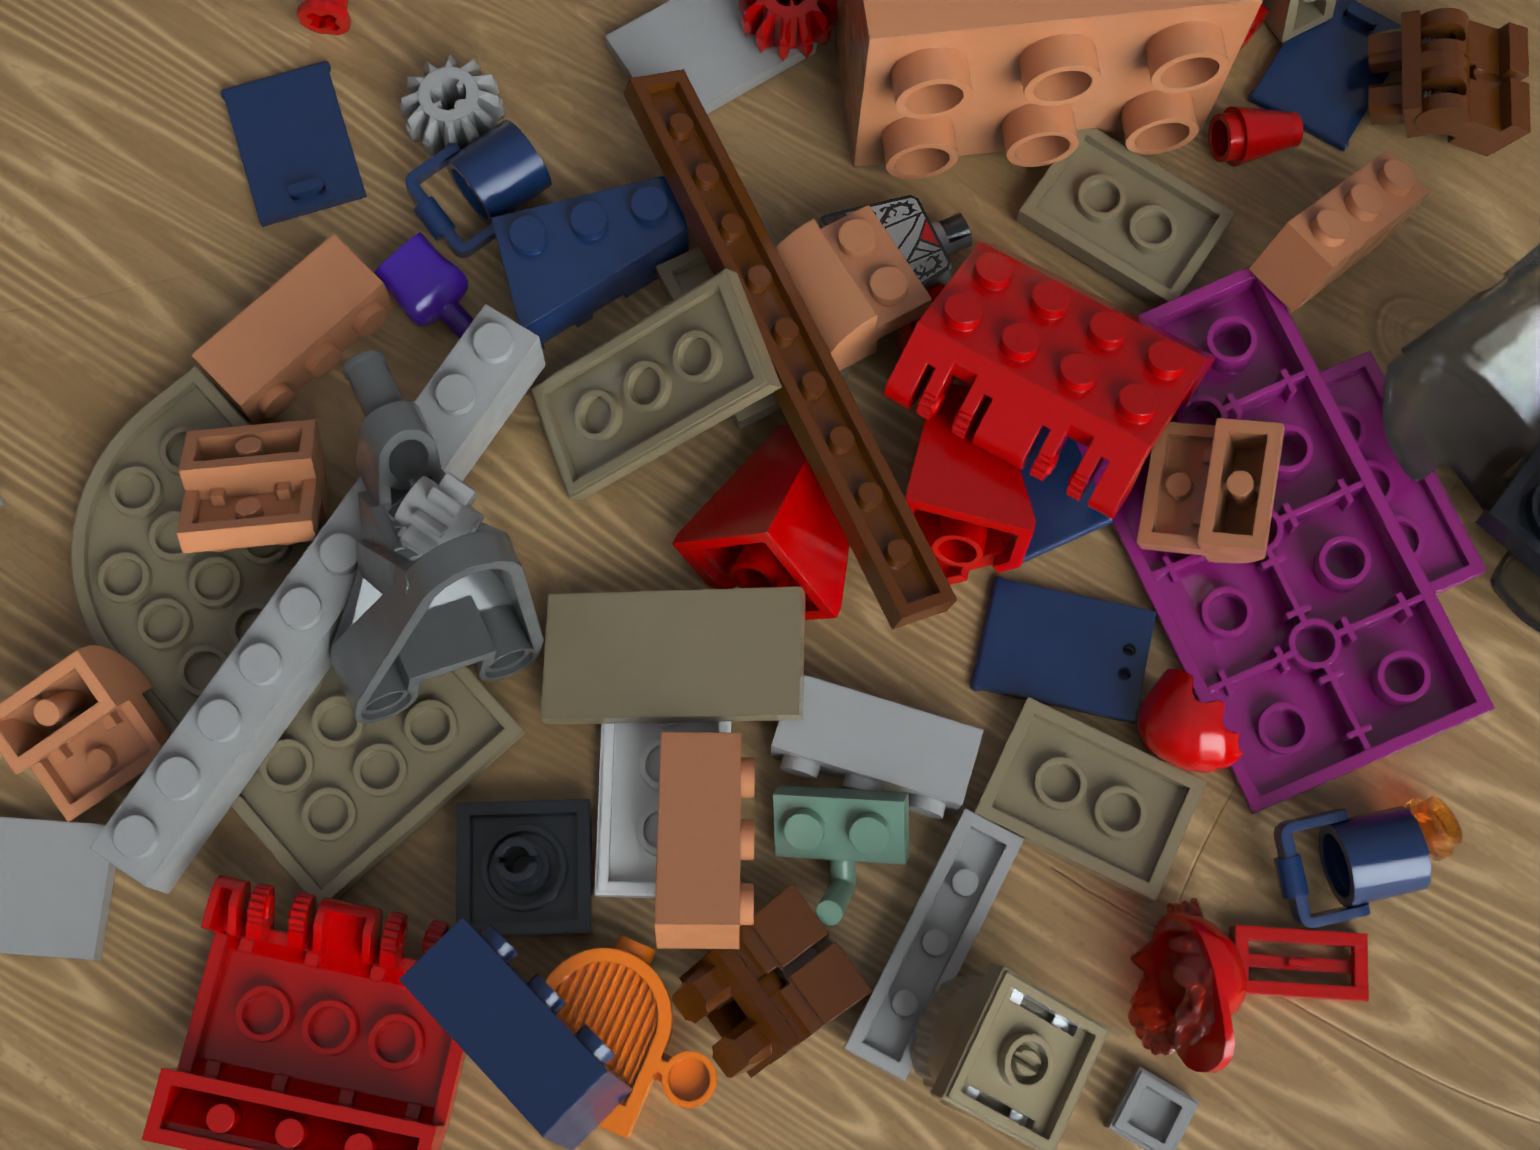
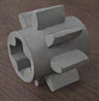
(437, 513)

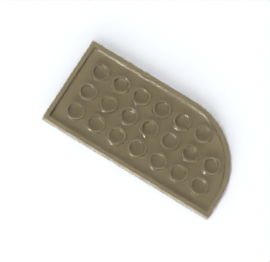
(331, 787)

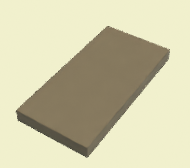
(655, 385)
(674, 656)

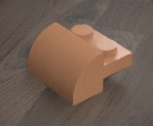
(853, 283)
(252, 486)
(1212, 490)
(82, 728)

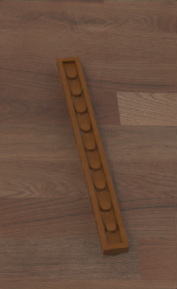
(812, 390)

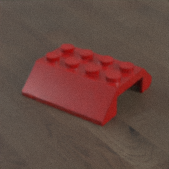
(1047, 362)
(307, 1034)

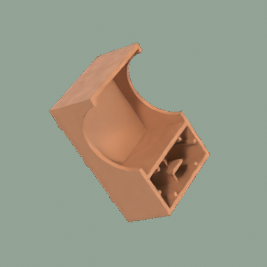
(1027, 75)

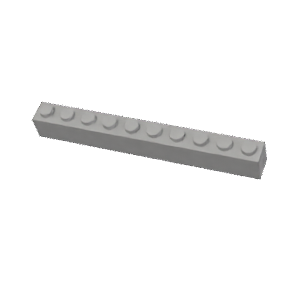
(292, 638)

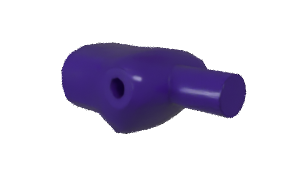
(426, 285)

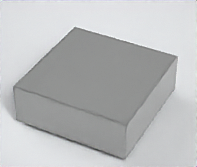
(1151, 1112)

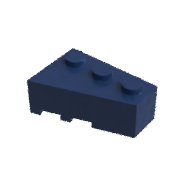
(587, 252)
(517, 1034)

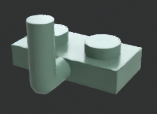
(845, 830)

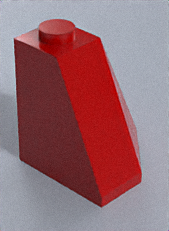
(967, 499)
(771, 530)

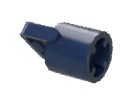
(493, 176)
(1361, 858)

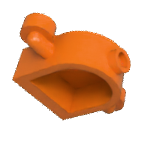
(634, 1017)

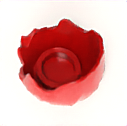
(1184, 729)

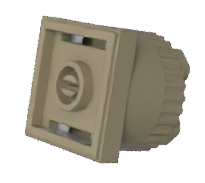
(1007, 1054)

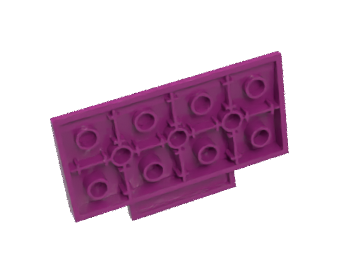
(1338, 632)

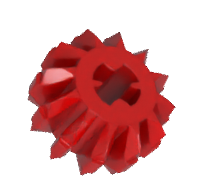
(788, 23)

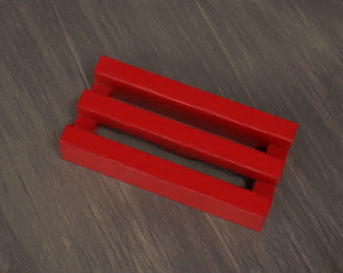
(1356, 967)

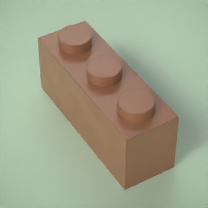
(1339, 230)
(295, 331)
(703, 841)

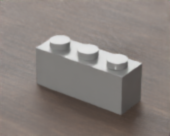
(879, 747)

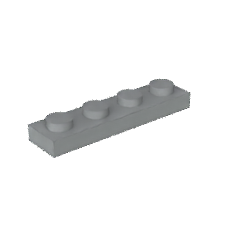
(933, 940)

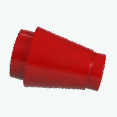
(1252, 133)

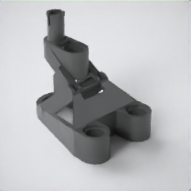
(428, 615)

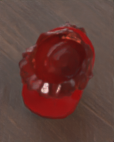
(1188, 989)

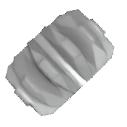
(448, 87)

